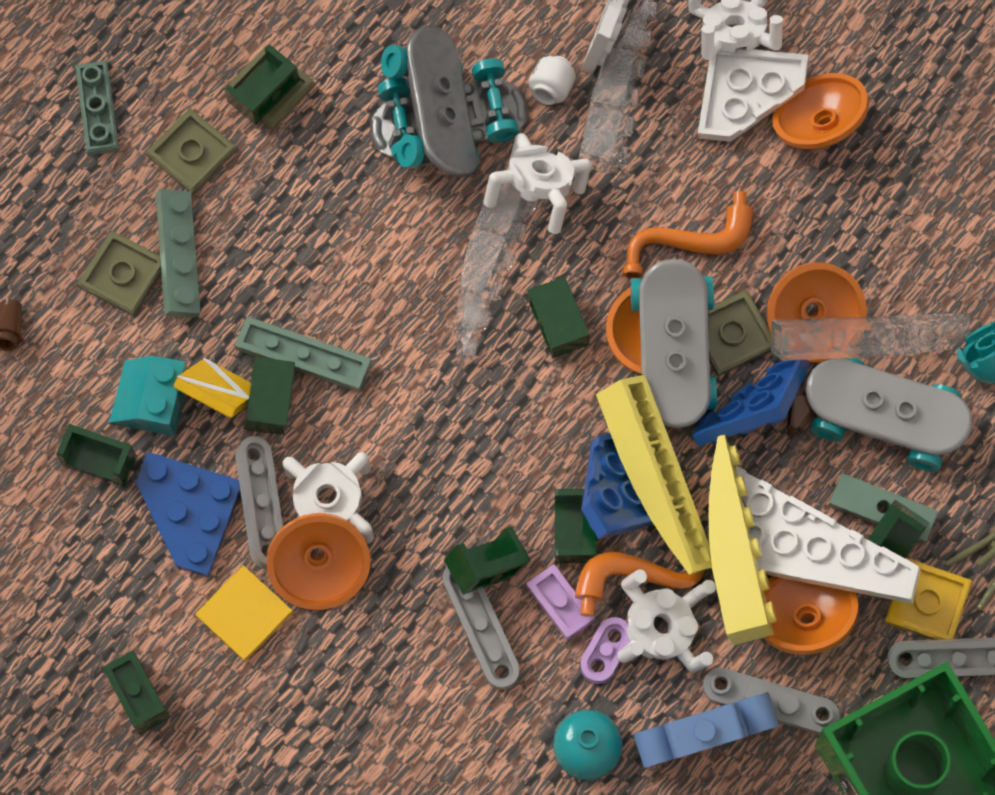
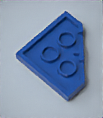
(755, 404)
(608, 494)
(189, 509)

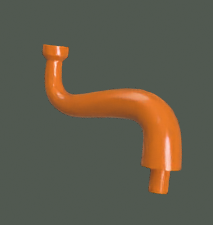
(736, 231)
(600, 567)

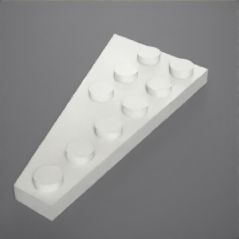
(817, 550)

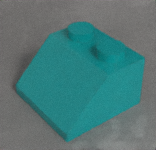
(147, 395)

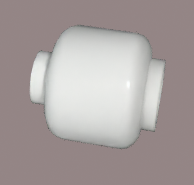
(552, 80)

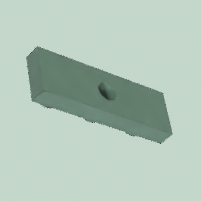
(98, 123)
(862, 499)

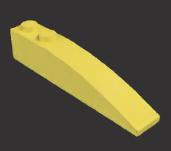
(655, 469)

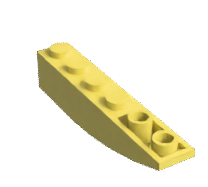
(735, 553)

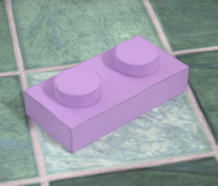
(559, 602)

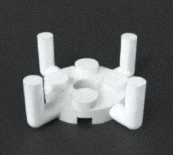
(749, 29)
(551, 183)
(334, 476)
(678, 616)

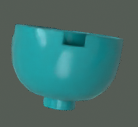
(979, 354)
(587, 744)

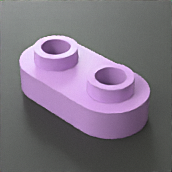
(604, 650)

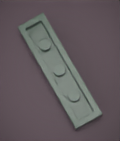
(177, 253)
(309, 355)

